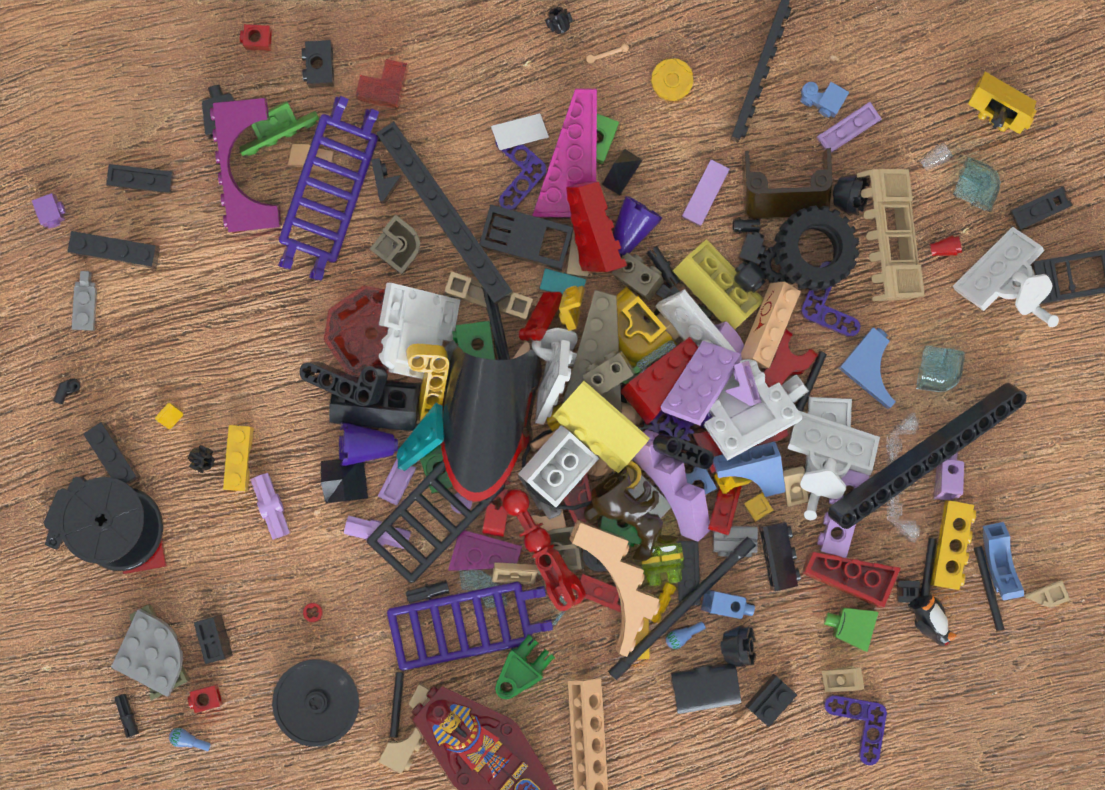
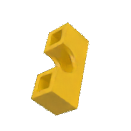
(237, 456)

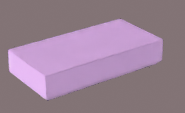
(396, 484)

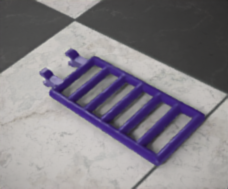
(454, 600)

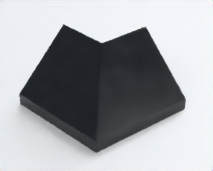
(343, 482)

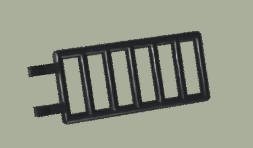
(440, 547)

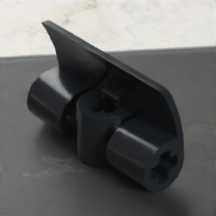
(706, 687)

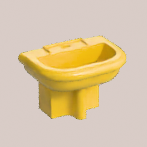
(636, 335)

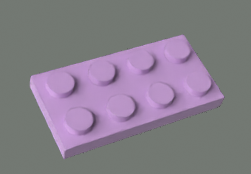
(701, 383)

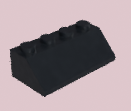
(395, 409)

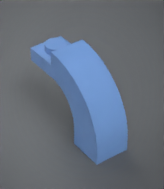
(1000, 561)

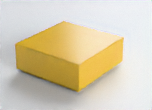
(758, 506)

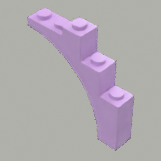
(685, 499)

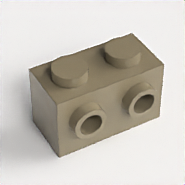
(639, 277)
(608, 373)

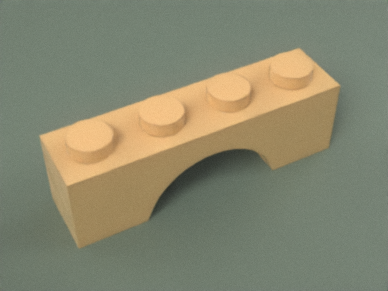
(471, 291)
(398, 753)

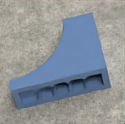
(864, 366)
(758, 464)

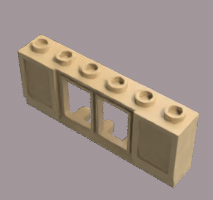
(893, 190)

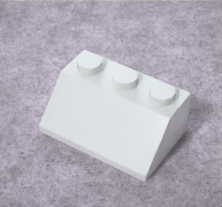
(558, 466)

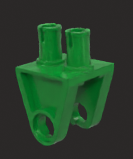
(520, 671)

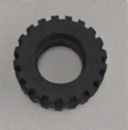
(835, 229)

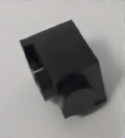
(752, 248)

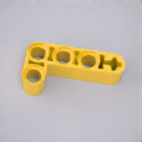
(431, 368)

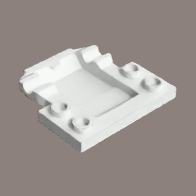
(411, 319)
(742, 426)

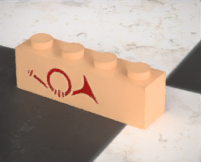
(770, 323)

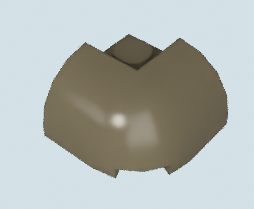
(397, 244)
(569, 552)

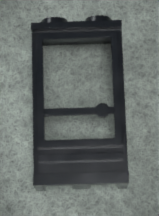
(1048, 268)

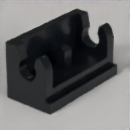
(213, 639)

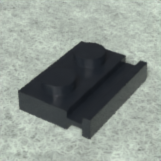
(771, 700)

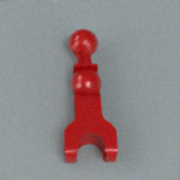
(786, 363)
(537, 540)

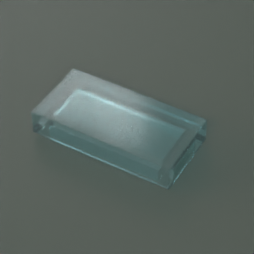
(650, 359)

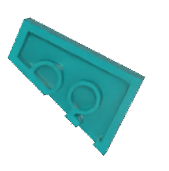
(423, 438)

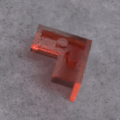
(386, 90)

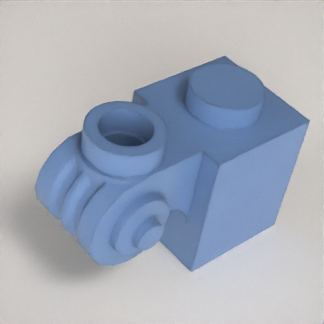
(827, 102)

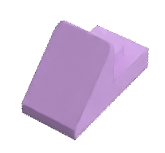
(747, 390)

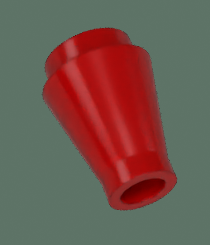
(946, 247)

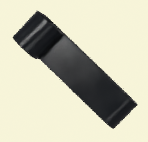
(341, 380)

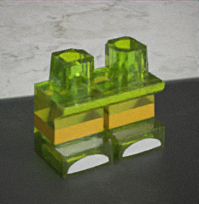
(664, 559)

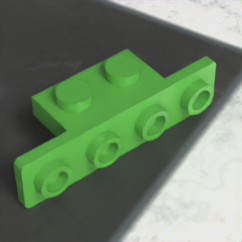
(280, 124)

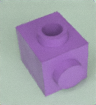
(49, 210)

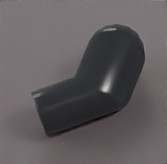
(64, 388)

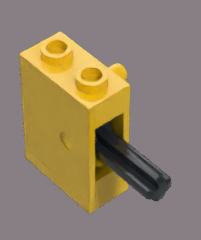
(1002, 104)

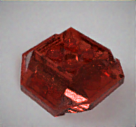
(348, 327)

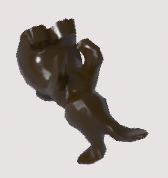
(615, 502)

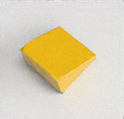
(169, 415)

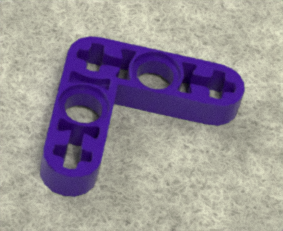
(525, 166)
(822, 310)
(865, 715)

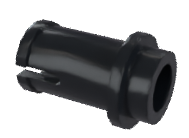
(744, 225)

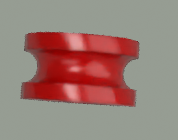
(313, 619)

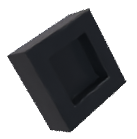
(908, 591)

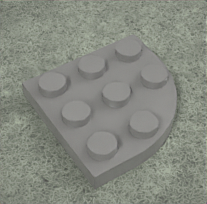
(150, 653)

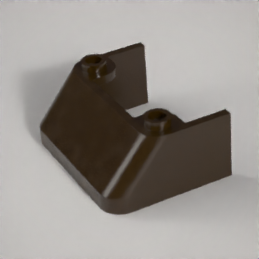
(784, 202)

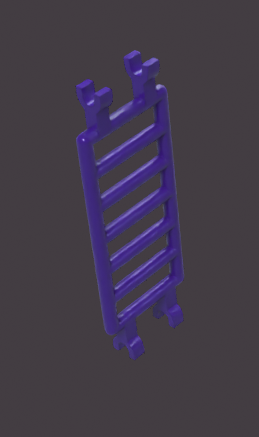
(364, 132)

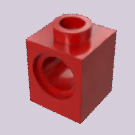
(264, 42)
(214, 698)

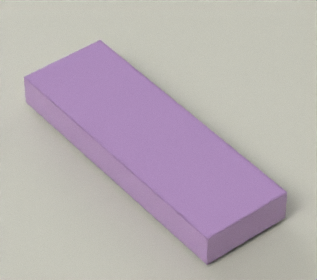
(849, 127)
(705, 192)

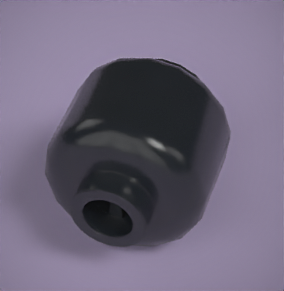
(749, 276)

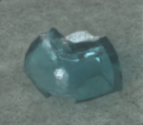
(978, 184)
(940, 369)

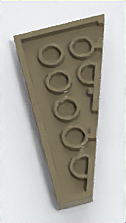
(597, 341)

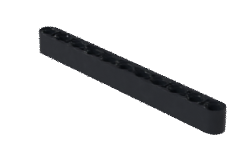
(927, 455)

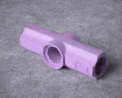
(270, 506)
(364, 528)

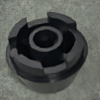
(848, 194)
(738, 646)

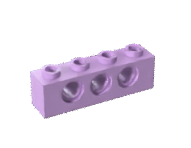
(840, 545)

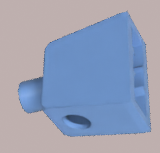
(720, 604)

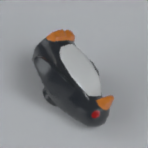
(932, 619)

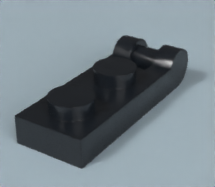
(1040, 208)

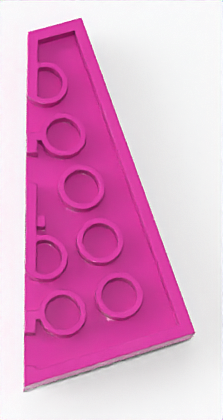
(573, 155)

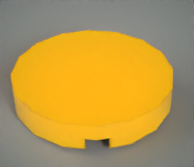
(672, 79)

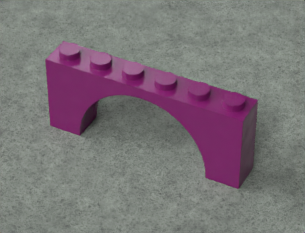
(241, 210)

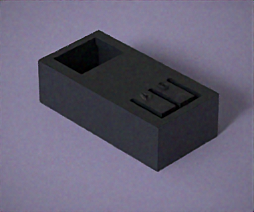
(525, 236)

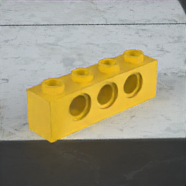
(947, 533)

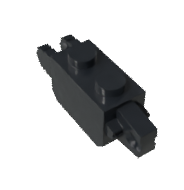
(51, 521)

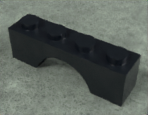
(113, 249)

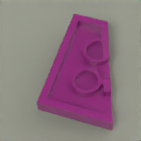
(481, 552)

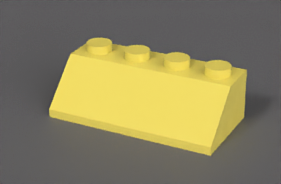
(713, 282)
(601, 427)

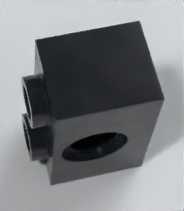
(324, 75)

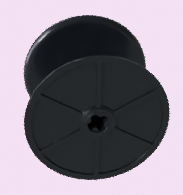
(111, 524)

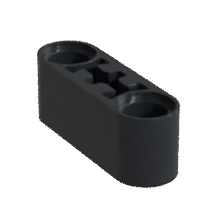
(672, 446)

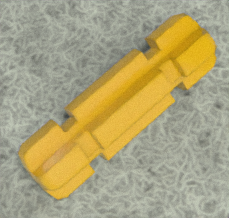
(664, 599)

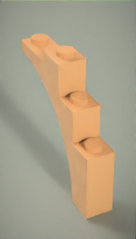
(626, 576)

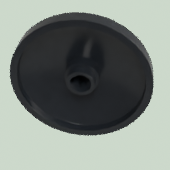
(315, 702)

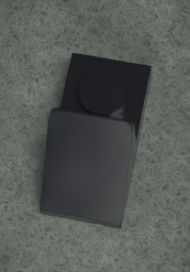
(384, 185)

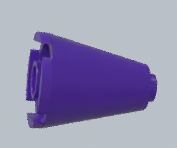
(633, 224)
(364, 444)

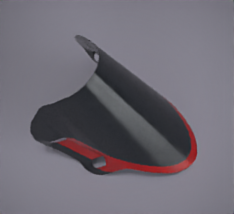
(485, 418)

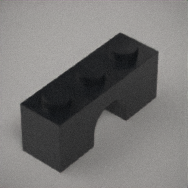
(109, 453)

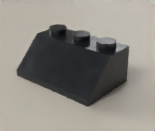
(779, 556)

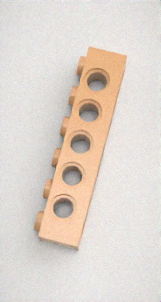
(587, 734)

